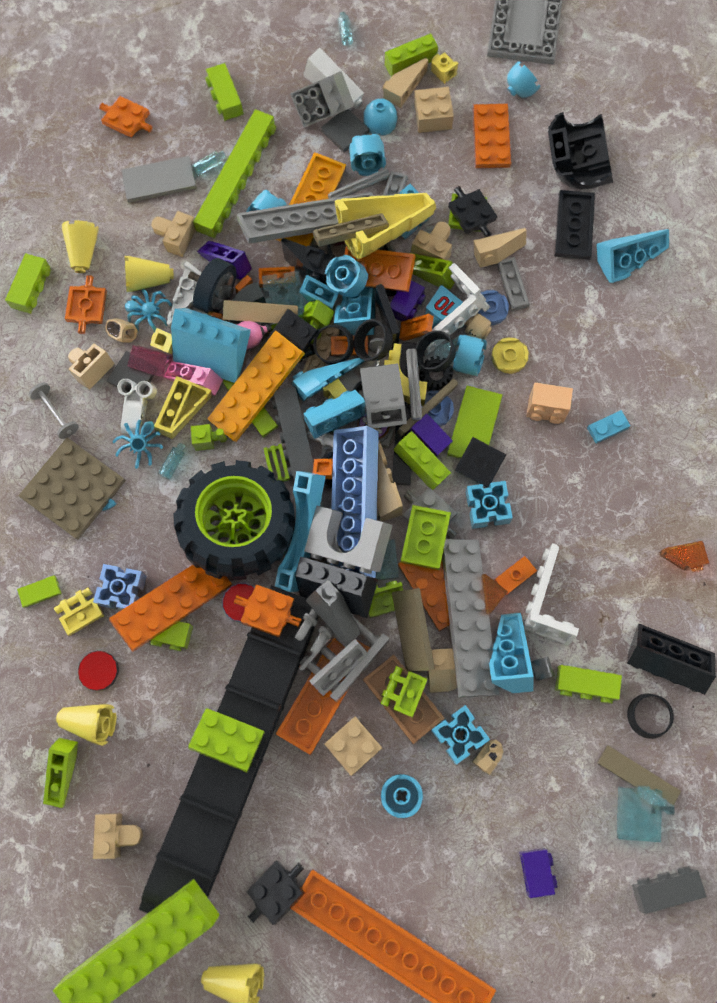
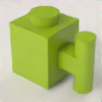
(317, 314)
(204, 437)

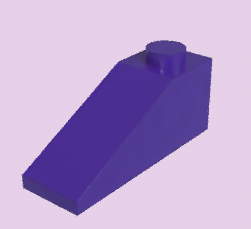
(236, 257)

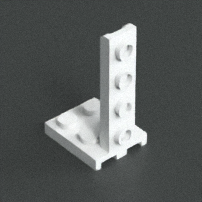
(465, 311)
(545, 625)

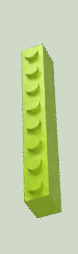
(234, 174)

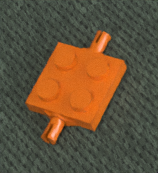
(125, 117)
(85, 304)
(267, 610)

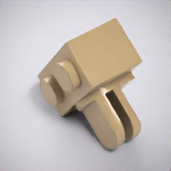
(176, 233)
(434, 243)
(89, 365)
(111, 835)

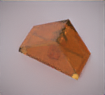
(492, 593)

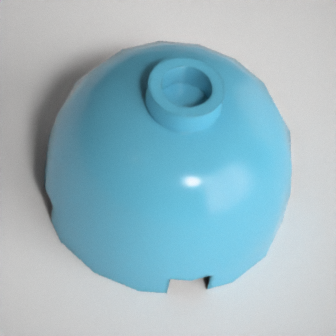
(521, 81)
(380, 117)

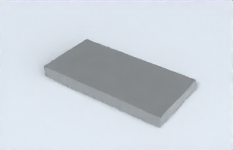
(158, 179)

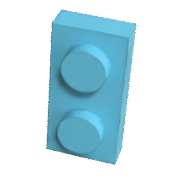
(608, 426)

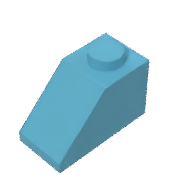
(316, 290)

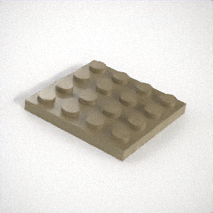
(72, 488)

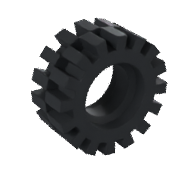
(435, 384)

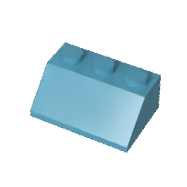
(334, 413)

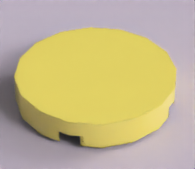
(510, 355)

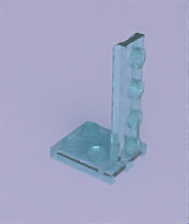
(641, 813)

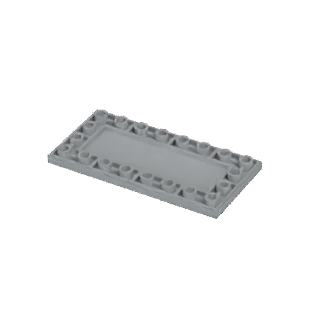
(525, 30)

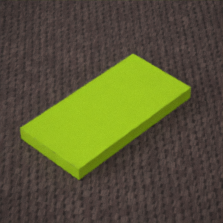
(474, 419)

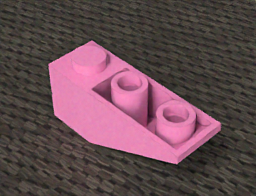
(199, 375)

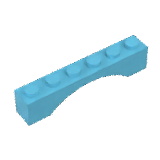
(308, 494)

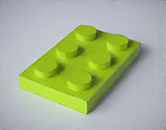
(425, 537)
(226, 740)

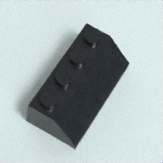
(355, 587)
(672, 659)

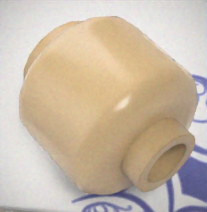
(478, 326)

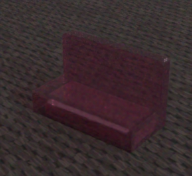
(148, 360)

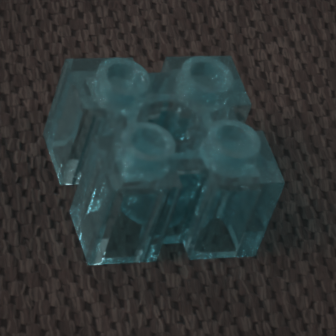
(290, 282)

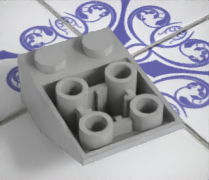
(322, 99)
(383, 396)

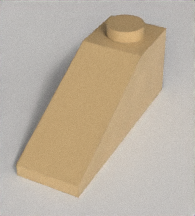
(404, 82)
(498, 247)

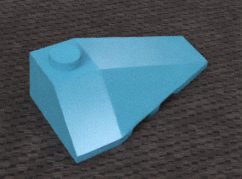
(356, 310)
(315, 380)
(510, 658)

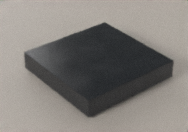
(480, 462)

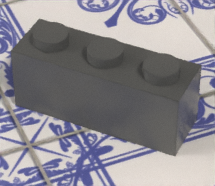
(668, 890)

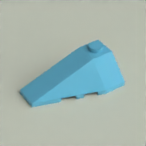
(625, 254)

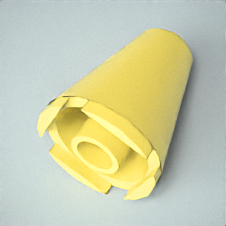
(80, 243)
(145, 273)
(89, 722)
(234, 982)

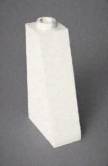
(321, 66)

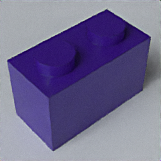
(405, 303)
(431, 435)
(537, 873)

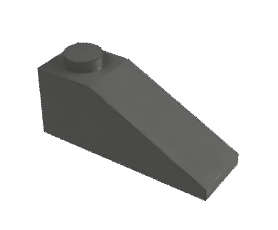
(334, 611)

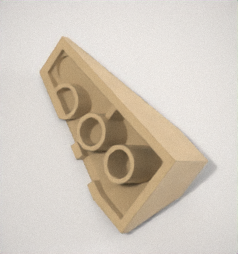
(388, 497)
(443, 676)

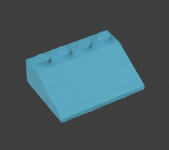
(209, 343)

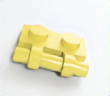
(81, 616)

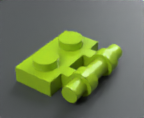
(410, 693)

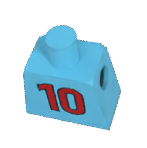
(442, 305)

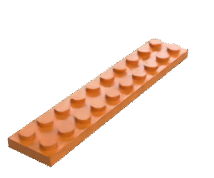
(388, 944)

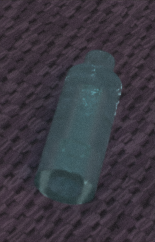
(345, 29)
(208, 162)
(172, 461)

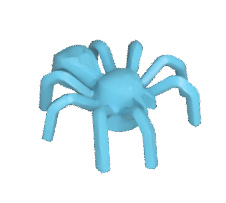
(147, 309)
(138, 441)

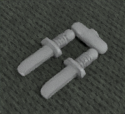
(310, 620)

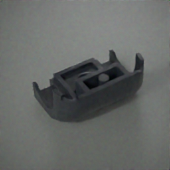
(580, 152)

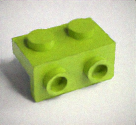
(383, 600)

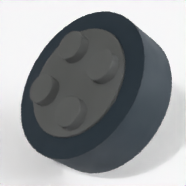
(213, 285)

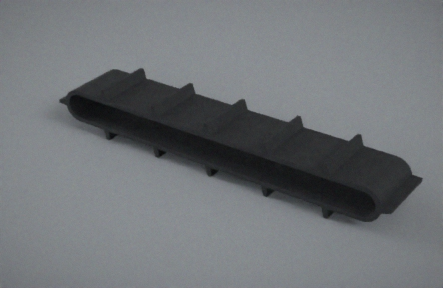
(216, 790)

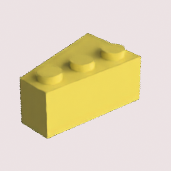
(181, 406)

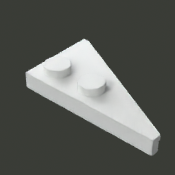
(184, 293)

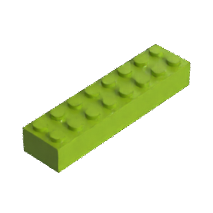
(140, 948)

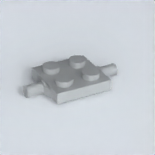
(430, 500)

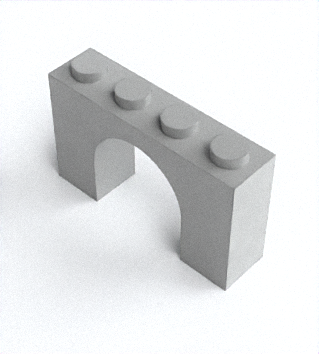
(367, 553)

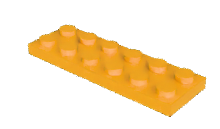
(318, 180)
(255, 386)

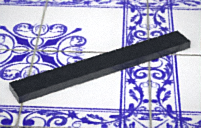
(401, 471)

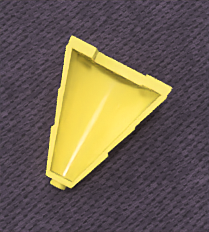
(400, 210)

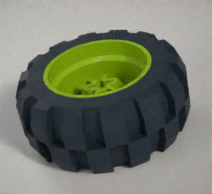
(219, 489)

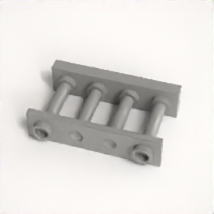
(339, 689)

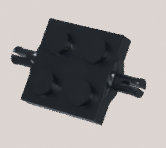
(472, 211)
(275, 892)

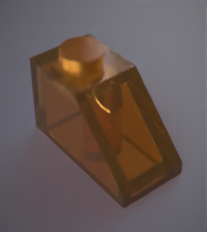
(687, 556)

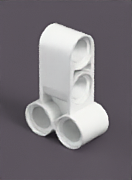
(134, 403)

